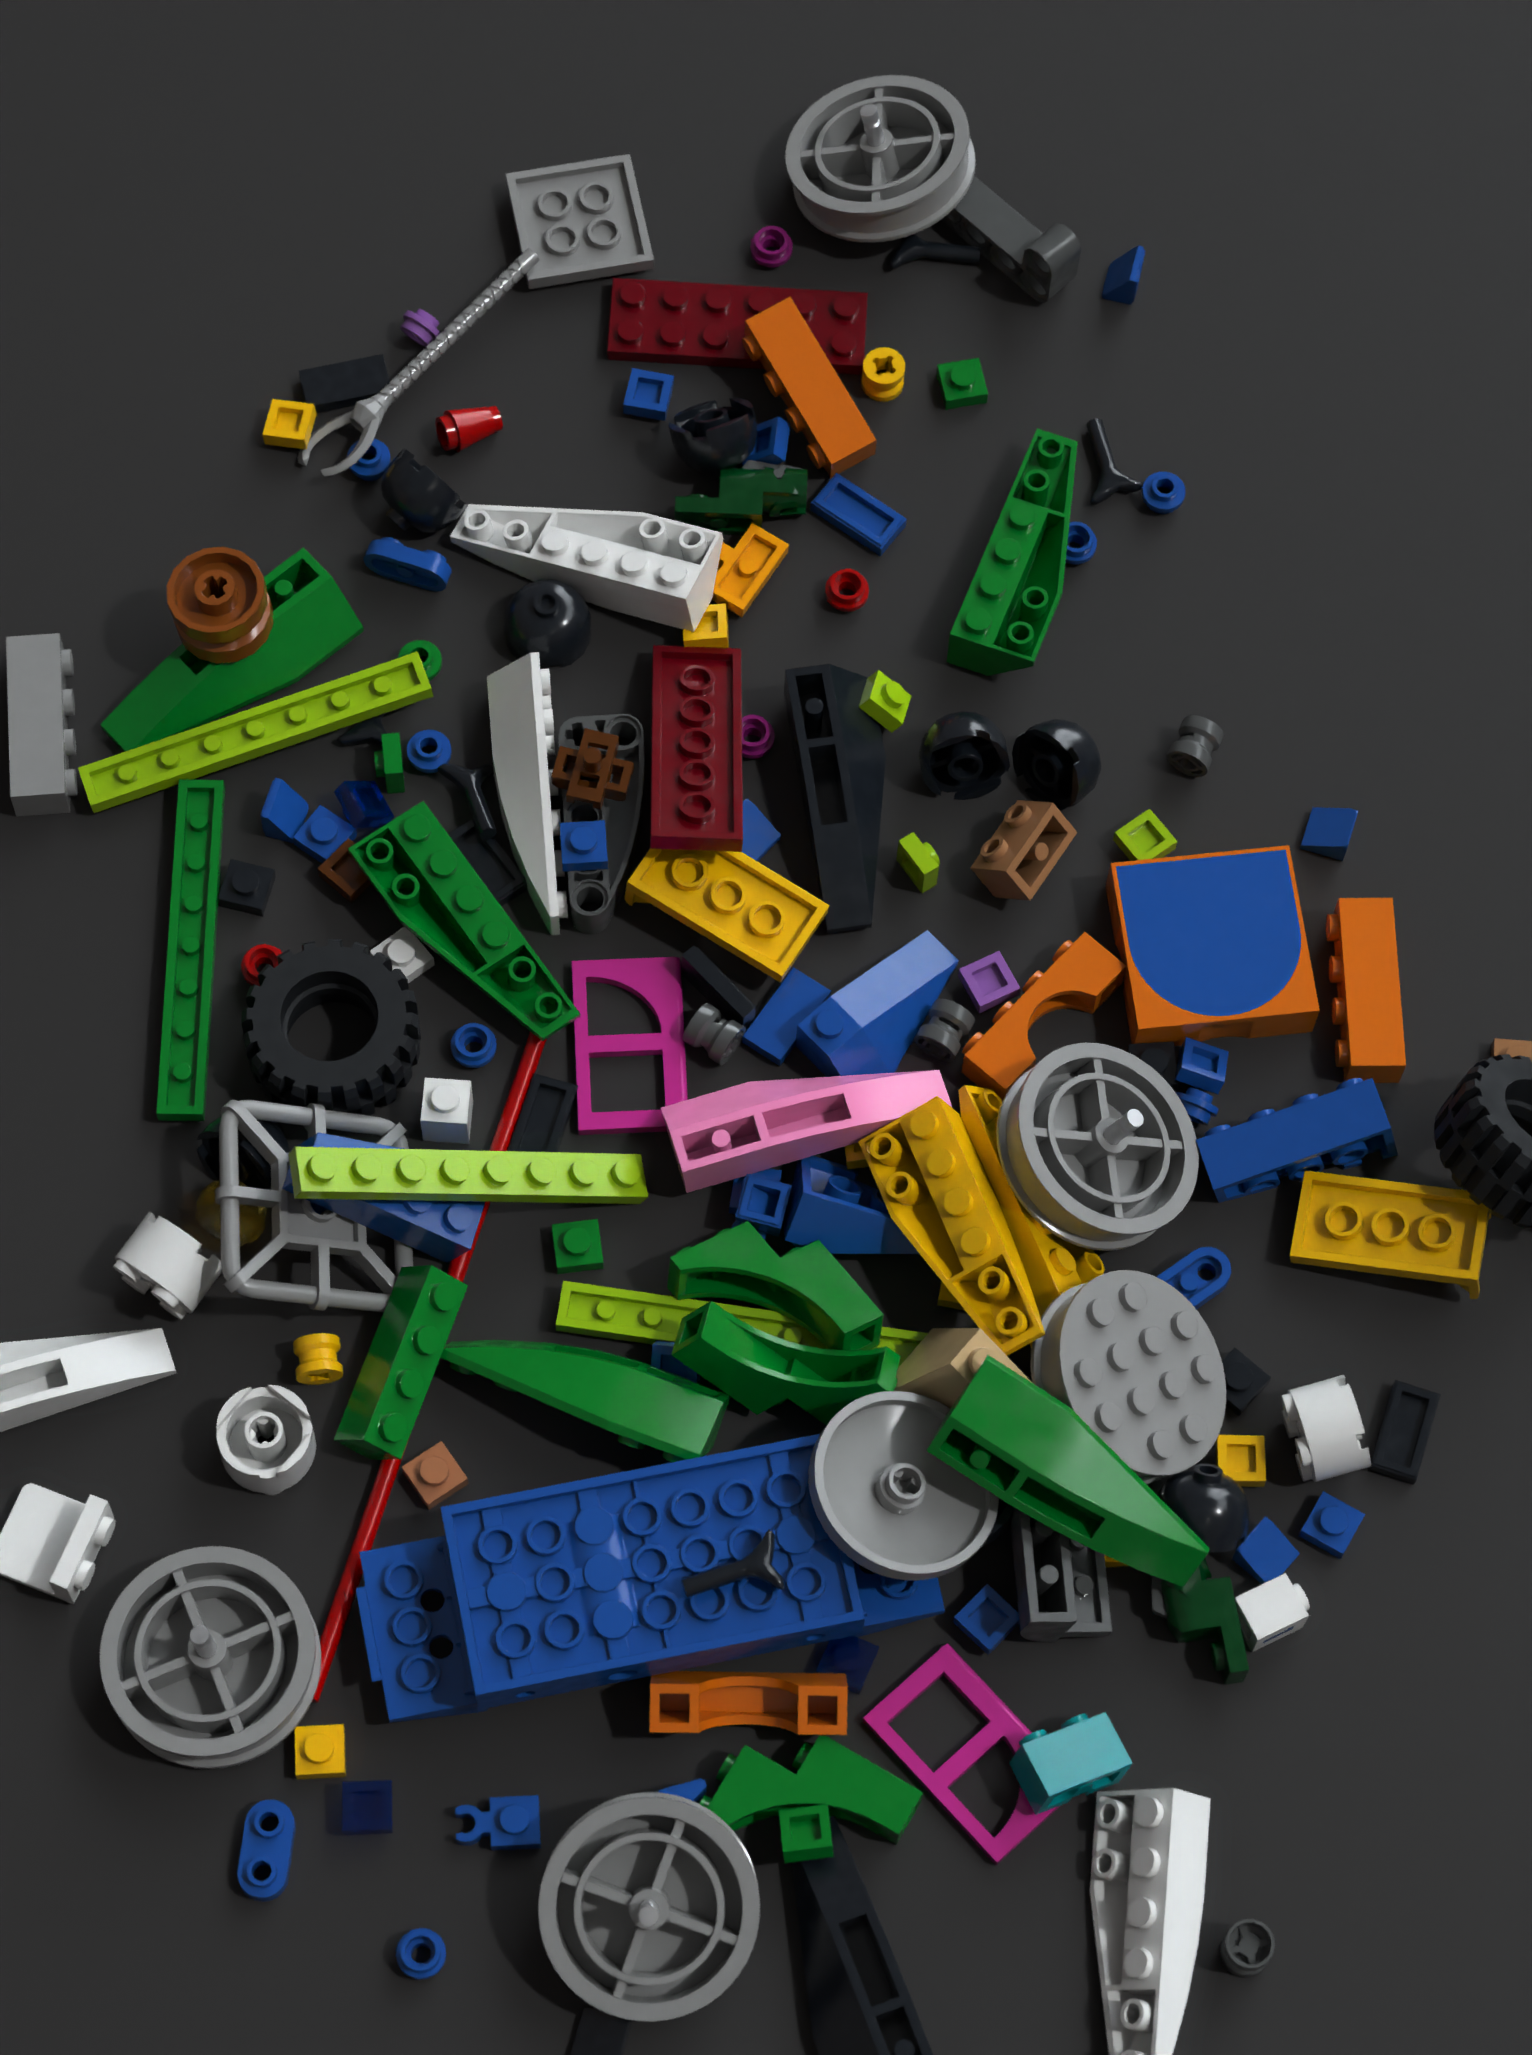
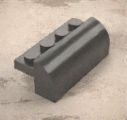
(1057, 1583)

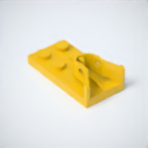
(731, 903)
(1390, 1229)

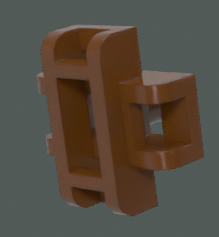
(592, 764)

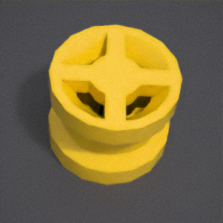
(887, 385)
(318, 1358)

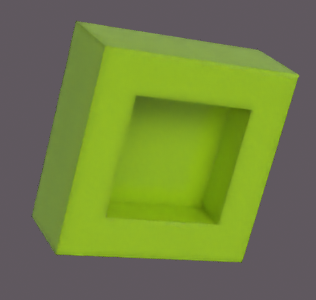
(885, 701)
(1145, 838)
(918, 861)

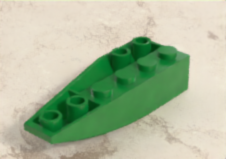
(1021, 567)
(187, 692)
(457, 916)
(603, 1389)
(1061, 1473)

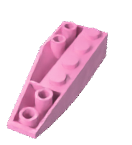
(787, 1120)

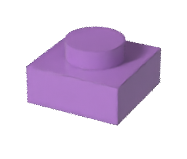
(989, 982)

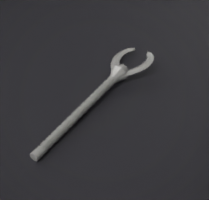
(369, 412)

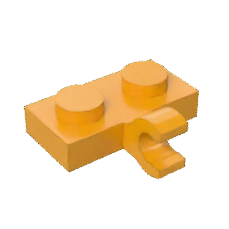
(747, 568)

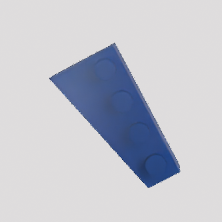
(1303, 1137)
(431, 1227)

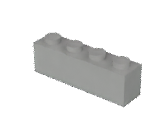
(38, 724)

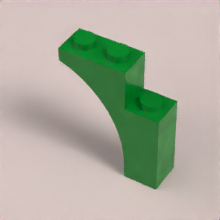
(800, 1285)
(769, 1370)
(827, 1775)

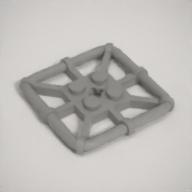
(294, 1220)

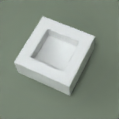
(405, 953)

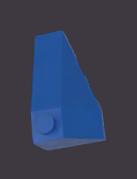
(879, 1013)
(839, 1212)

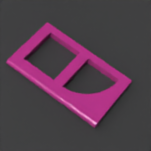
(659, 986)
(1001, 1725)

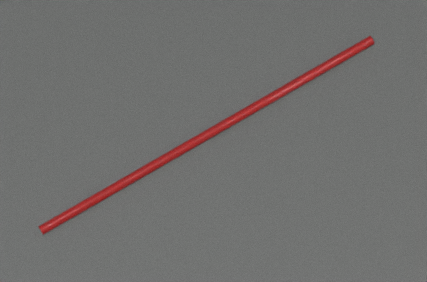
(389, 1468)

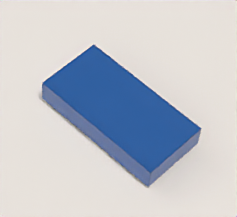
(858, 514)
(776, 1025)

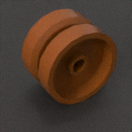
(220, 604)

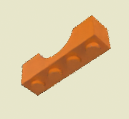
(1078, 979)
(777, 1699)

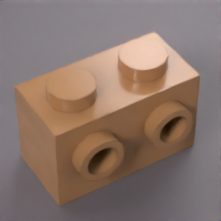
(1023, 849)

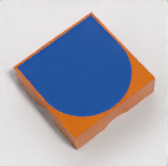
(1212, 946)

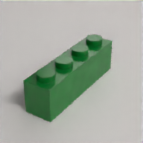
(401, 1363)

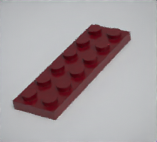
(707, 322)
(696, 749)

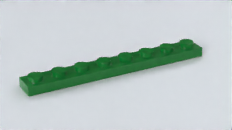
(191, 951)

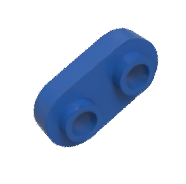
(401, 563)
(1185, 1276)
(267, 1849)

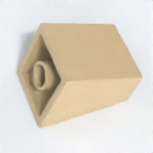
(947, 1362)

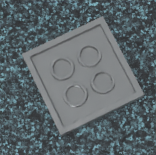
(580, 220)

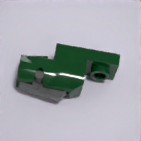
(745, 496)
(1204, 1612)

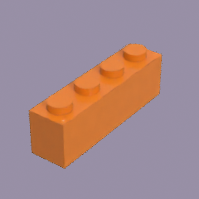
(809, 388)
(1367, 989)

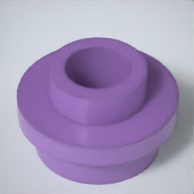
(420, 326)

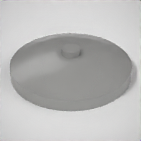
(891, 1498)

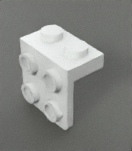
(54, 1541)

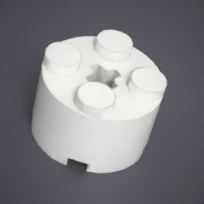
(167, 1263)
(1326, 1428)
(272, 1464)

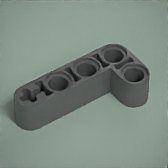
(1028, 257)

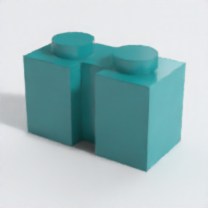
(1069, 1761)

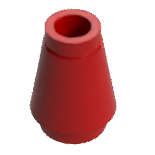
(467, 426)

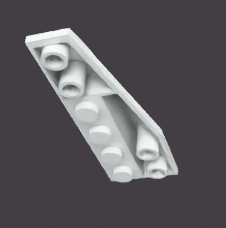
(609, 557)
(520, 746)
(70, 1371)
(1147, 1911)

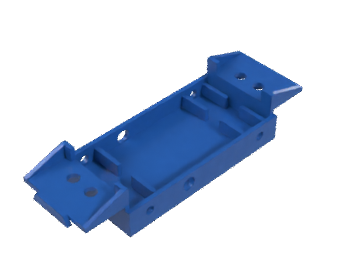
(588, 1589)

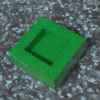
(962, 383)
(390, 763)
(577, 1246)
(806, 1833)

